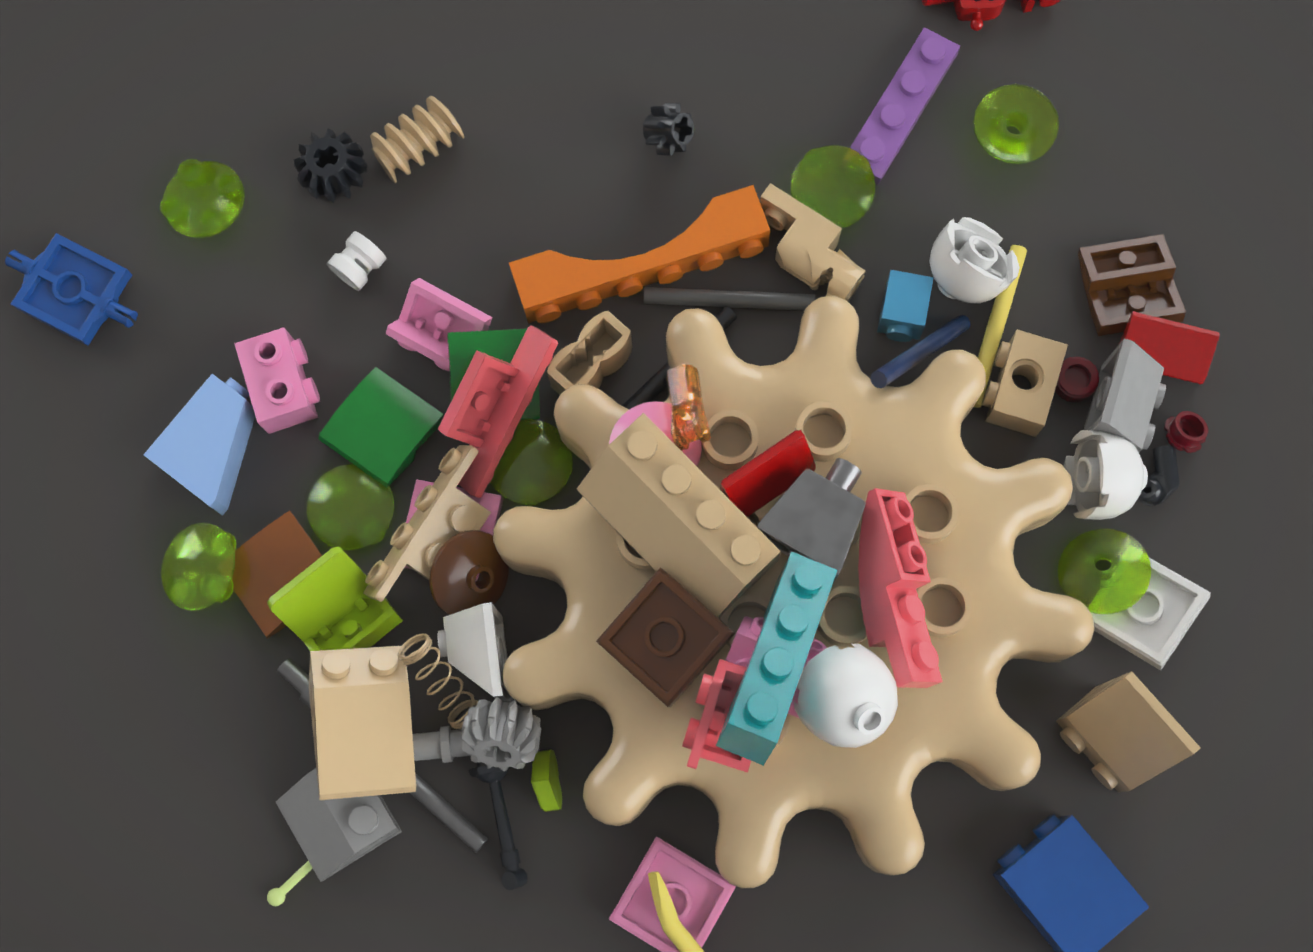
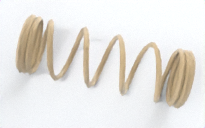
(419, 654)

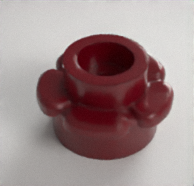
(1186, 431)

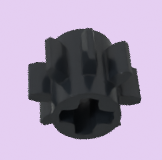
(668, 129)

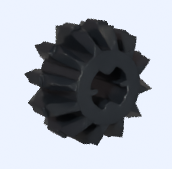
(330, 165)

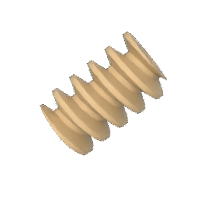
(414, 137)

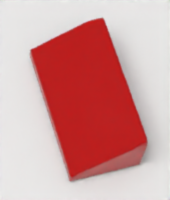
(1178, 347)
(769, 473)

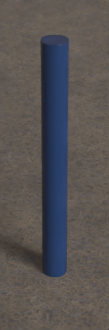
(919, 351)

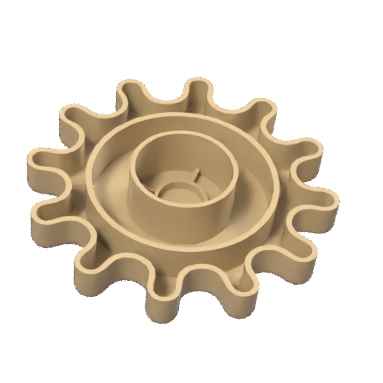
(973, 606)

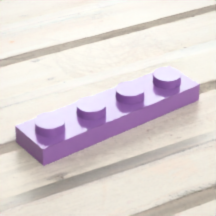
(904, 100)

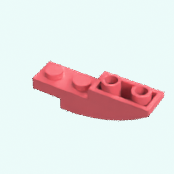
(889, 573)

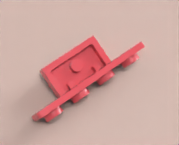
(493, 402)

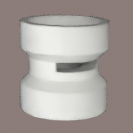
(356, 260)

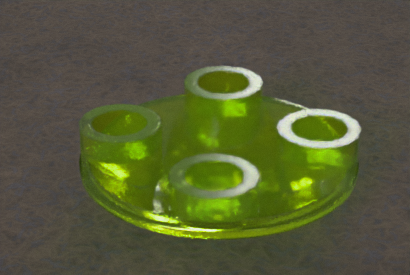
(834, 184)
(202, 198)
(533, 464)
(349, 508)
(199, 566)

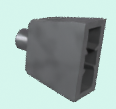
(817, 515)

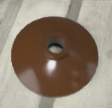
(458, 565)

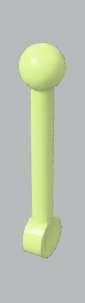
(277, 895)

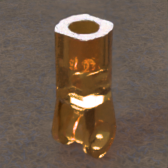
(686, 405)

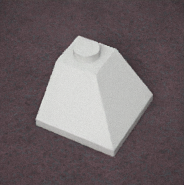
(477, 646)

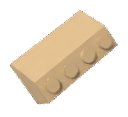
(677, 517)

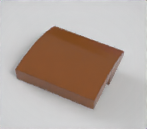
(268, 564)

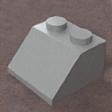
(1127, 395)
(335, 829)

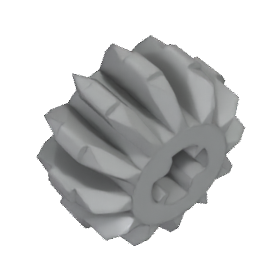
(501, 734)

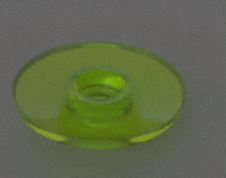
(1023, 109)
(1110, 589)

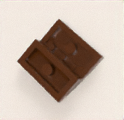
(1127, 279)

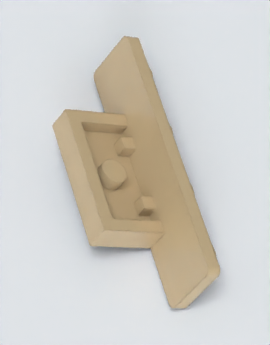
(439, 516)

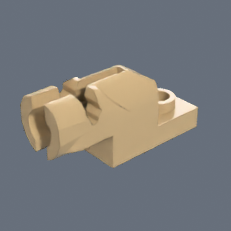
(810, 245)

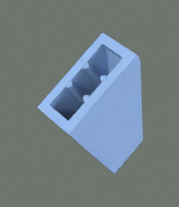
(207, 442)

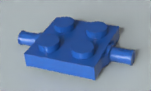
(71, 289)

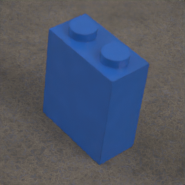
(1069, 887)

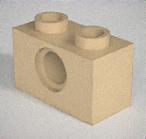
(1041, 364)

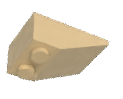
(361, 722)
(1125, 733)

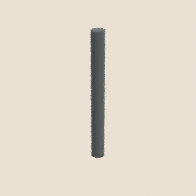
(728, 298)

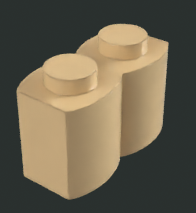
(600, 351)

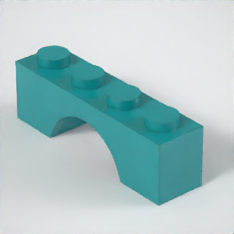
(777, 659)

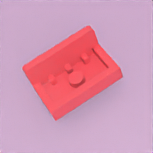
(702, 735)

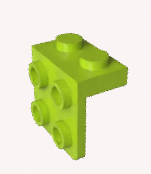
(330, 607)

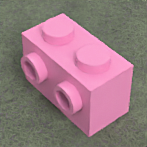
(277, 380)

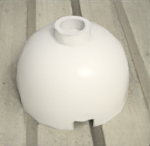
(971, 262)
(1104, 475)
(846, 696)

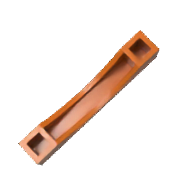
(557, 283)

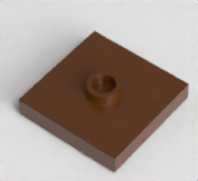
(665, 637)

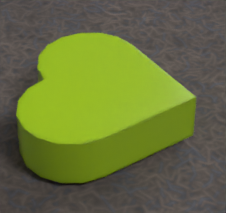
(546, 781)

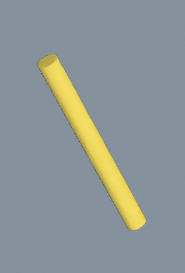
(997, 322)

